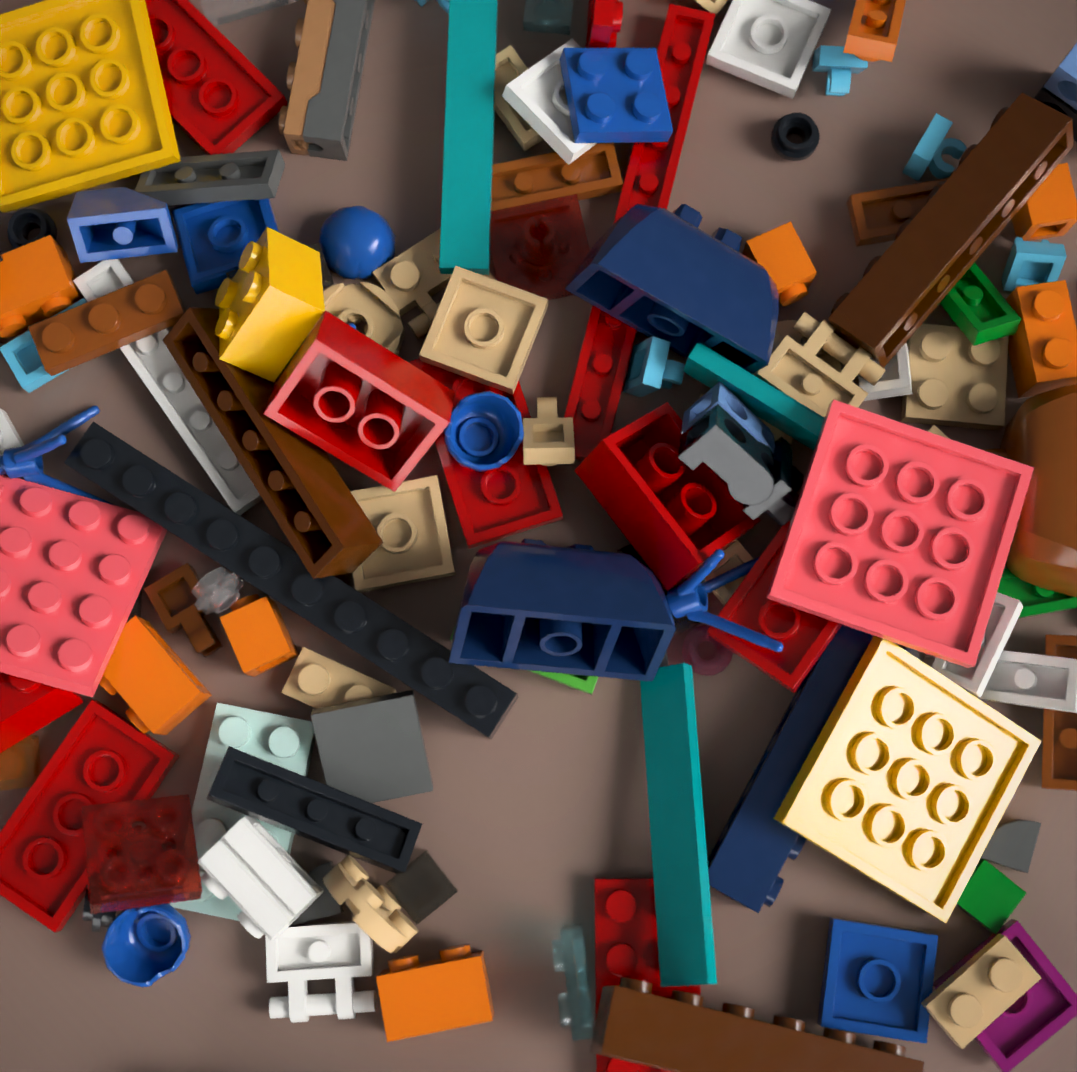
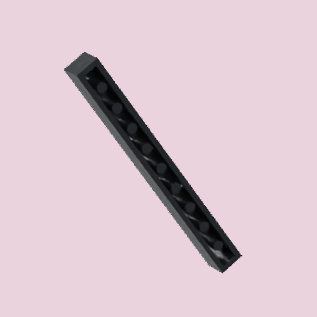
(283, 576)

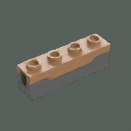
(326, 77)

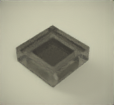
(422, 887)

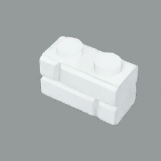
(258, 878)

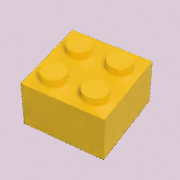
(269, 304)

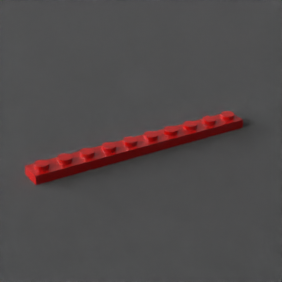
(647, 182)

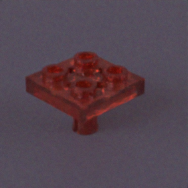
(536, 233)
(143, 870)

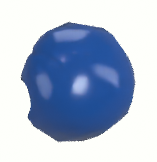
(356, 242)
(484, 431)
(146, 944)

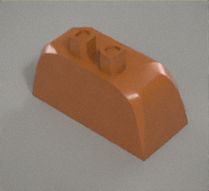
(1046, 533)

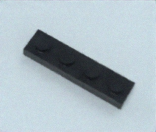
(314, 811)

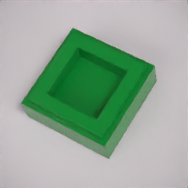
(990, 896)

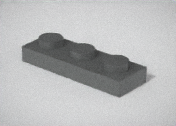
(215, 178)

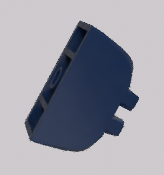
(682, 285)
(562, 612)

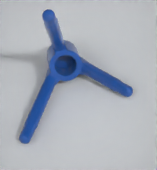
(28, 459)
(692, 601)

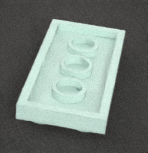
(267, 736)

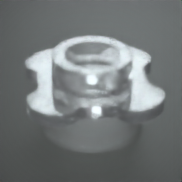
(217, 591)

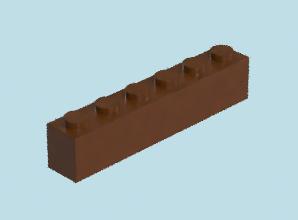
(953, 228)
(284, 467)
(691, 1038)

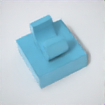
(839, 68)
(930, 151)
(1032, 263)
(651, 369)

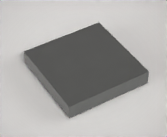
(373, 747)

